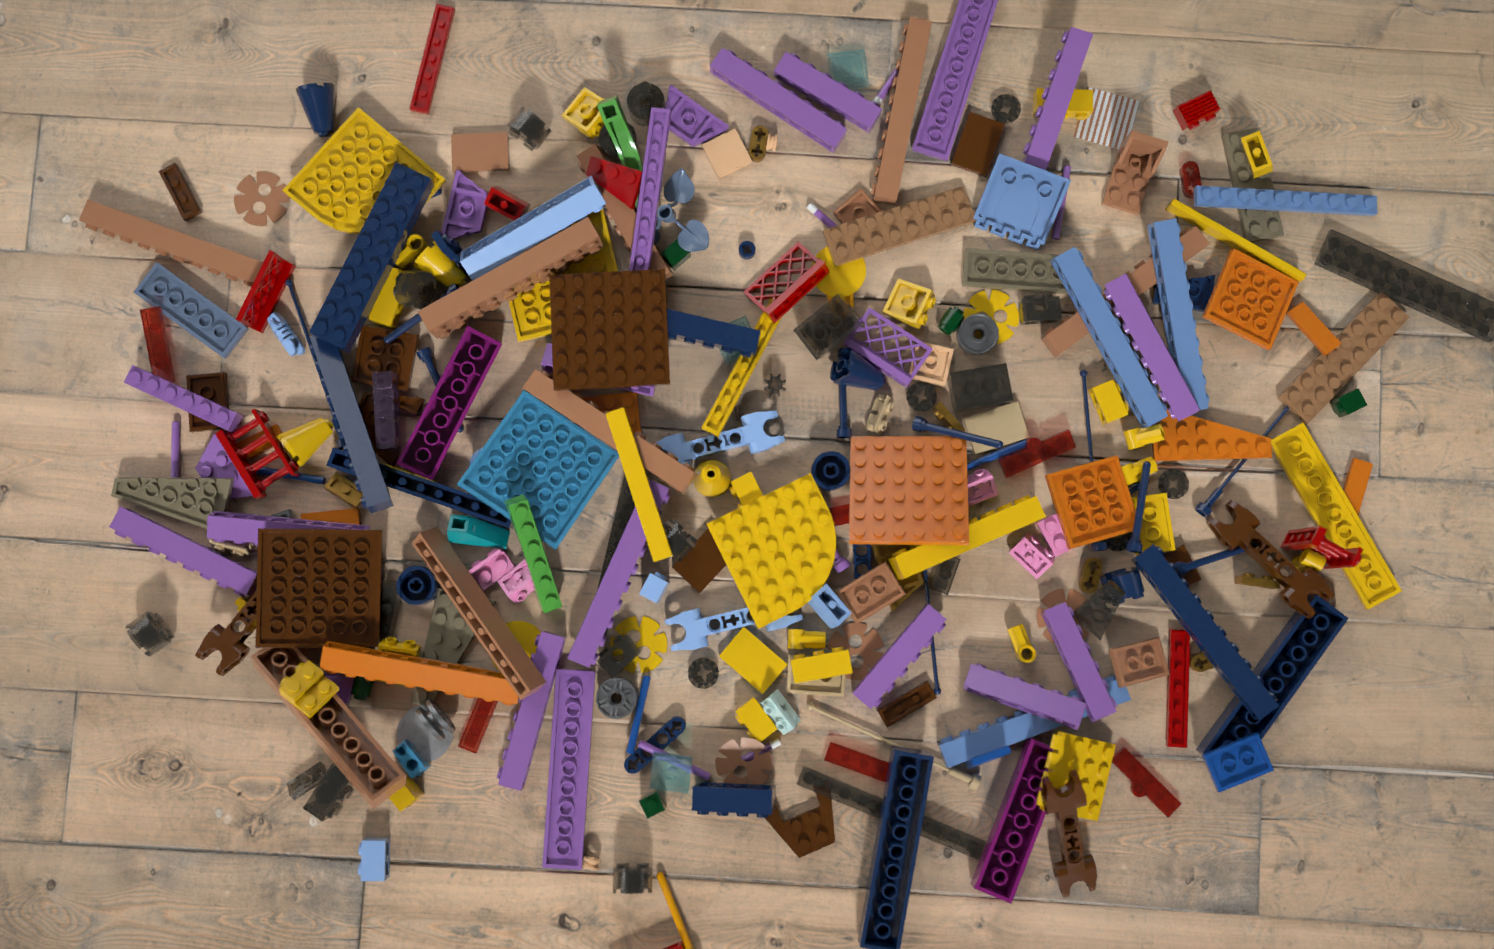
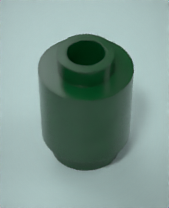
(951, 320)
(361, 688)

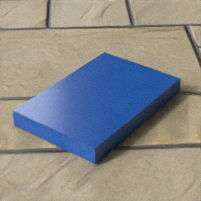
(987, 757)
(1237, 762)

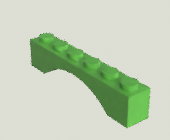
(621, 135)
(534, 553)

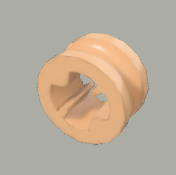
(772, 142)
(591, 863)

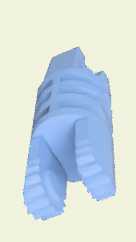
(285, 334)

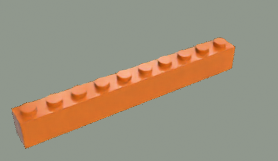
(417, 672)

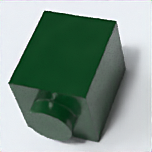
(675, 255)
(1348, 403)
(652, 803)

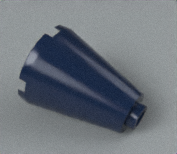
(318, 106)
(855, 371)

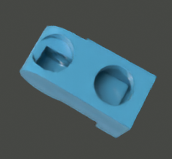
(410, 759)

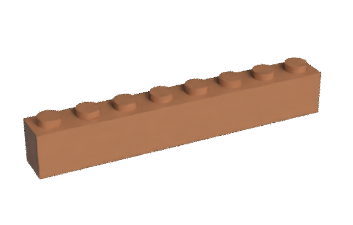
(621, 214)

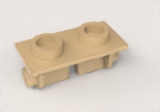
(884, 406)
(237, 550)

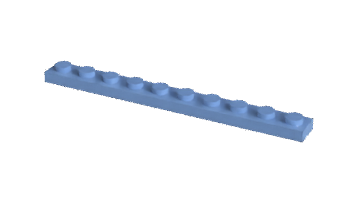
(1285, 200)

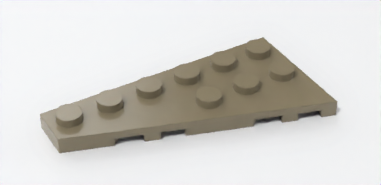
(178, 497)
(445, 641)

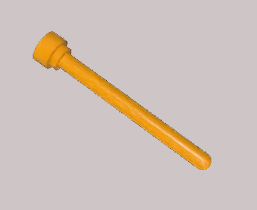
(674, 911)

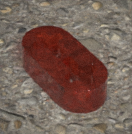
(1188, 179)

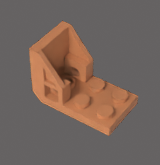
(1132, 170)

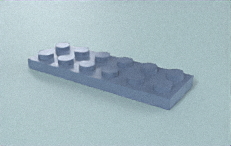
(191, 310)

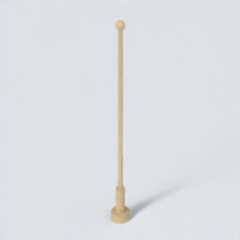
(974, 780)

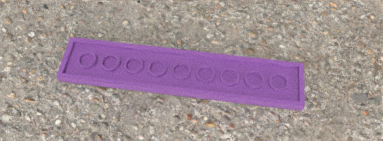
(954, 78)
(569, 769)

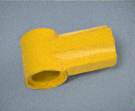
(409, 253)
(1140, 437)
(1133, 471)
(1309, 559)
(805, 639)
(1021, 641)

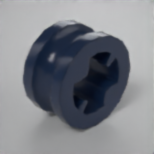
(741, 251)

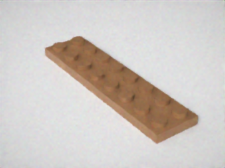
(898, 226)
(1330, 373)

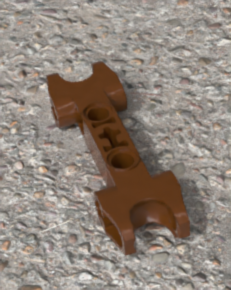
(1296, 584)
(229, 639)
(1064, 804)

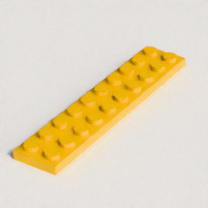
(1334, 512)

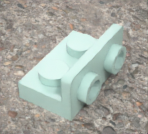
(780, 712)

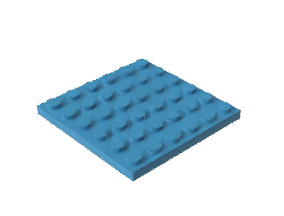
(543, 459)

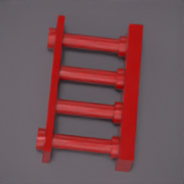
(247, 470)
(1315, 539)

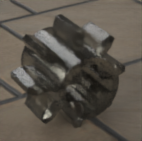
(772, 390)

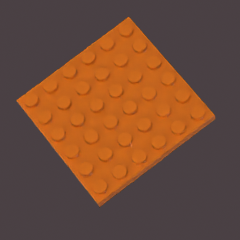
(908, 490)

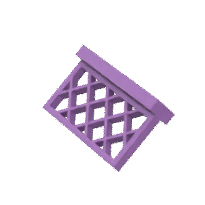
(878, 361)

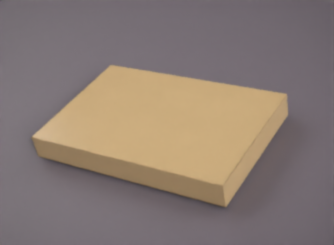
(1000, 423)
(825, 687)

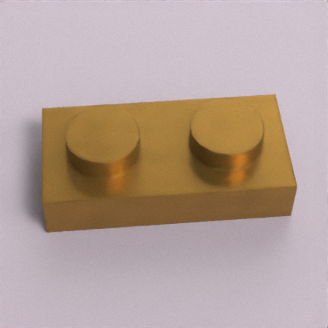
(944, 415)
(344, 490)
(1249, 580)

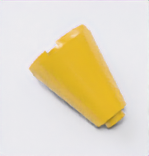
(440, 266)
(306, 439)
(712, 486)

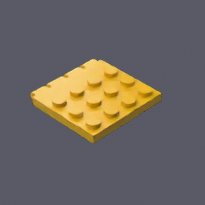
(1091, 761)

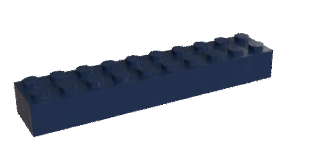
(372, 257)
(1282, 670)
(895, 848)

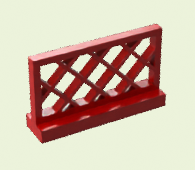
(795, 289)
(265, 292)

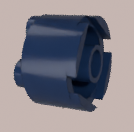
(830, 460)
(1127, 580)
(417, 596)

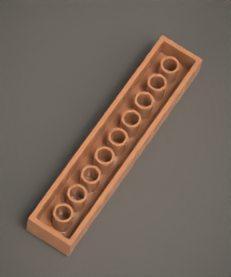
(511, 279)
(337, 732)

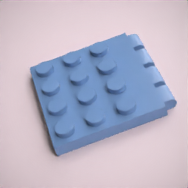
(1020, 201)

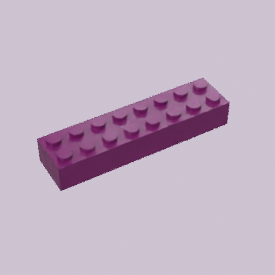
(449, 403)
(1014, 826)

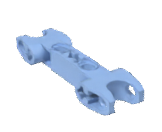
(751, 435)
(698, 627)

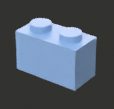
(654, 587)
(829, 607)
(374, 859)

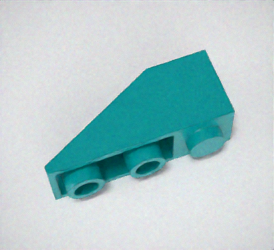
(476, 532)

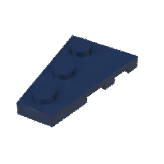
(449, 247)
(1199, 292)

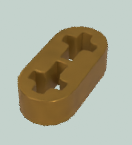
(753, 143)
(1095, 576)
(1204, 666)

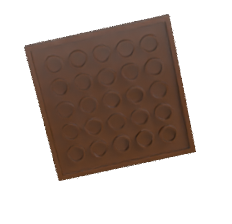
(609, 329)
(318, 587)

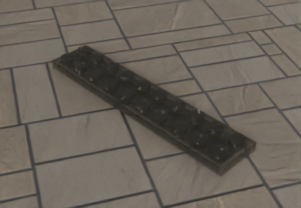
(1407, 285)

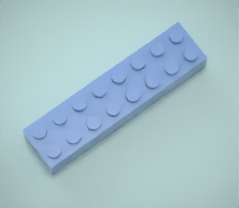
(532, 228)

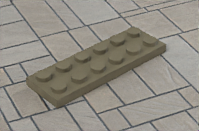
(1255, 224)
(1010, 271)

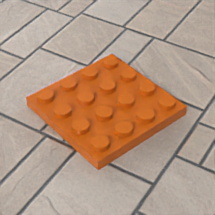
(1250, 299)
(1092, 501)

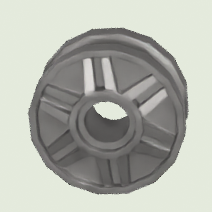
(988, 329)
(605, 701)
(435, 719)

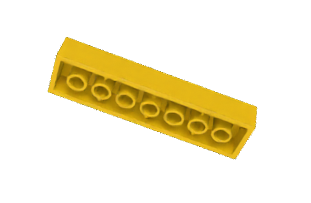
(989, 527)

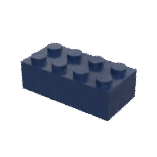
(733, 798)

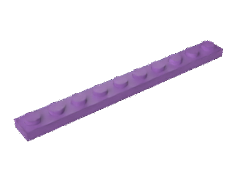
(650, 189)

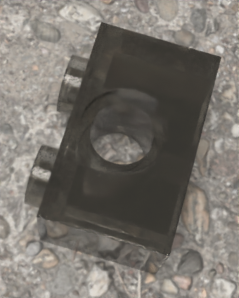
(1029, 315)
(610, 663)

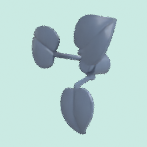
(681, 189)

